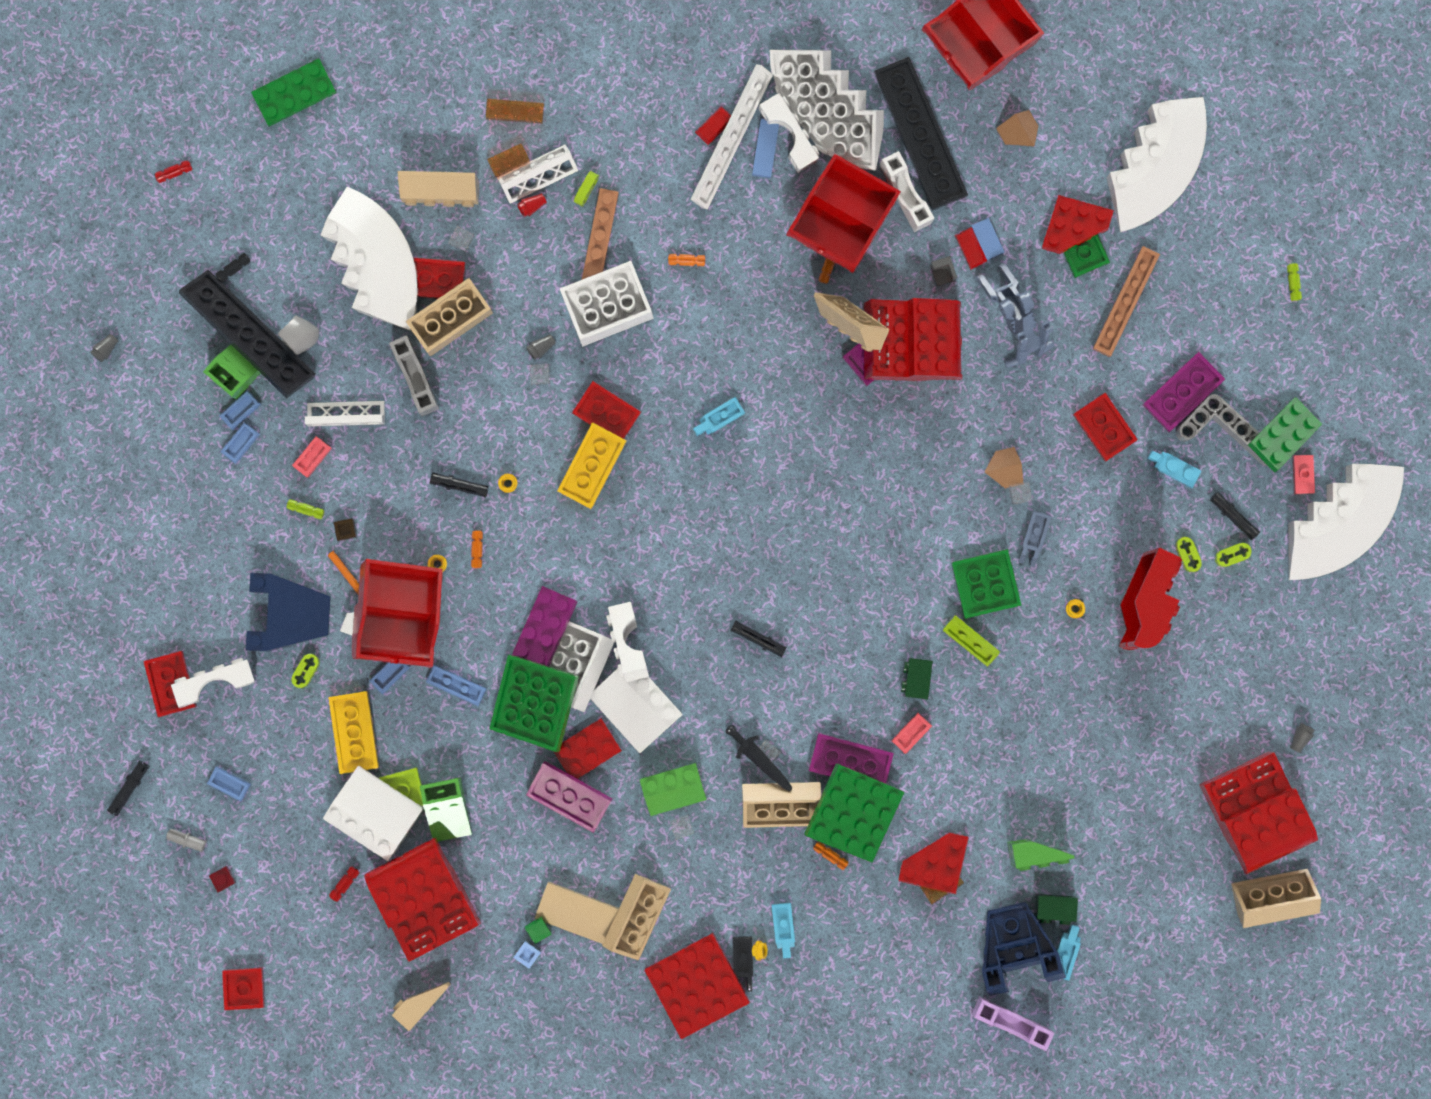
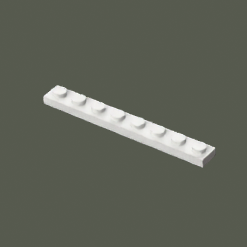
(731, 136)

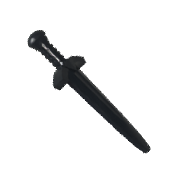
(758, 757)

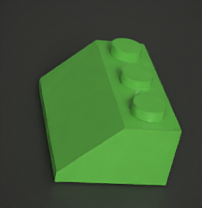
(672, 789)

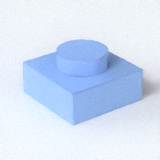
(527, 954)

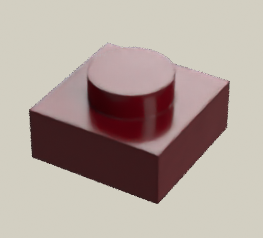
(222, 879)

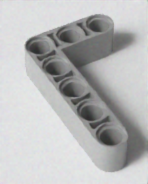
(1216, 414)

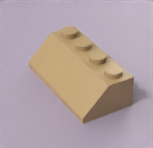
(438, 187)
(449, 317)
(852, 321)
(776, 807)
(1276, 898)

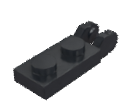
(743, 959)

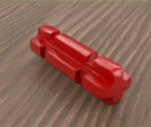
(173, 171)
(344, 883)

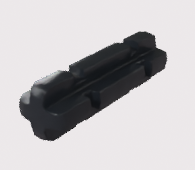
(233, 267)

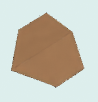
(1019, 129)
(1005, 467)

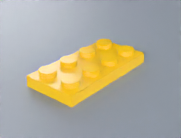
(592, 465)
(353, 732)

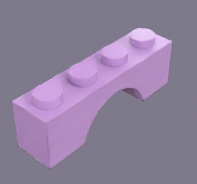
(1013, 1023)

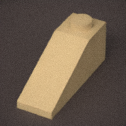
(414, 1007)

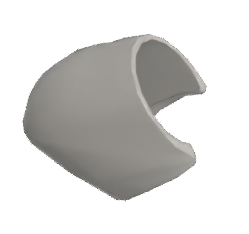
(299, 334)

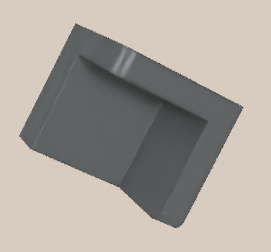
(943, 271)

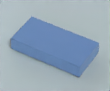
(988, 239)
(240, 410)
(240, 443)
(388, 676)
(228, 784)

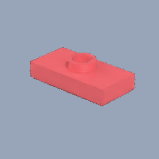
(312, 457)
(1303, 474)
(911, 733)

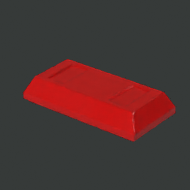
(713, 125)
(971, 248)

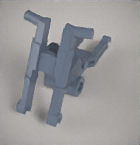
(1018, 316)

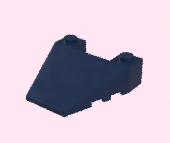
(293, 613)
(1014, 943)

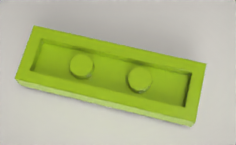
(971, 641)

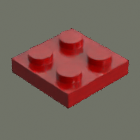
(243, 988)

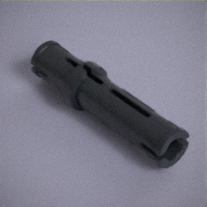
(450, 482)
(1234, 515)
(758, 639)
(127, 789)

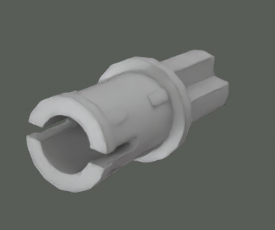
(186, 840)

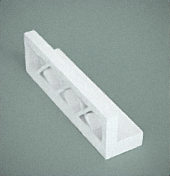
(537, 167)
(345, 419)

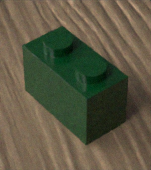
(917, 678)
(1056, 908)

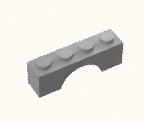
(414, 375)

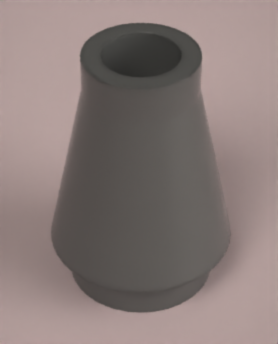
(540, 347)
(104, 348)
(1302, 736)

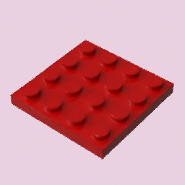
(697, 985)

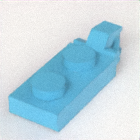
(720, 417)
(1175, 468)
(783, 927)
(1068, 949)

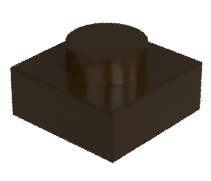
(345, 529)

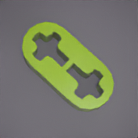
(586, 188)
(1231, 550)
(1192, 552)
(302, 668)

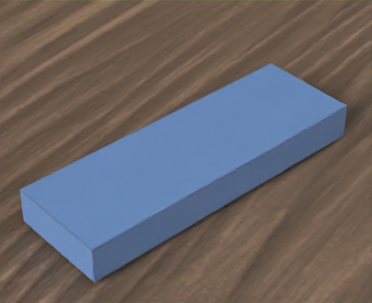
(765, 149)
(456, 685)

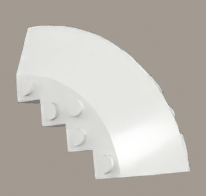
(825, 106)
(1161, 163)
(375, 258)
(1346, 523)

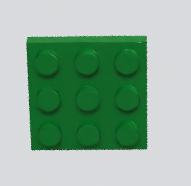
(986, 583)

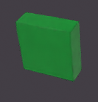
(538, 930)

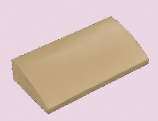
(576, 912)
(636, 917)

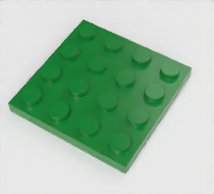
(533, 703)
(854, 813)

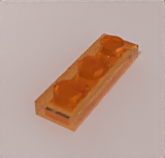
(514, 111)

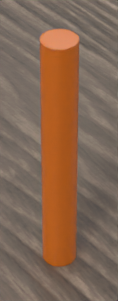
(344, 571)

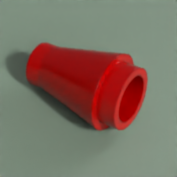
(531, 204)

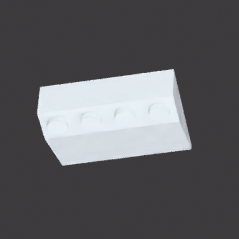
(606, 303)
(583, 655)
(635, 708)
(373, 813)

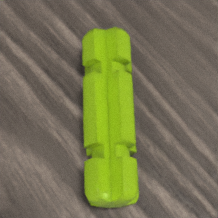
(1294, 282)
(305, 509)

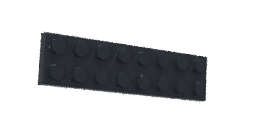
(920, 133)
(247, 333)

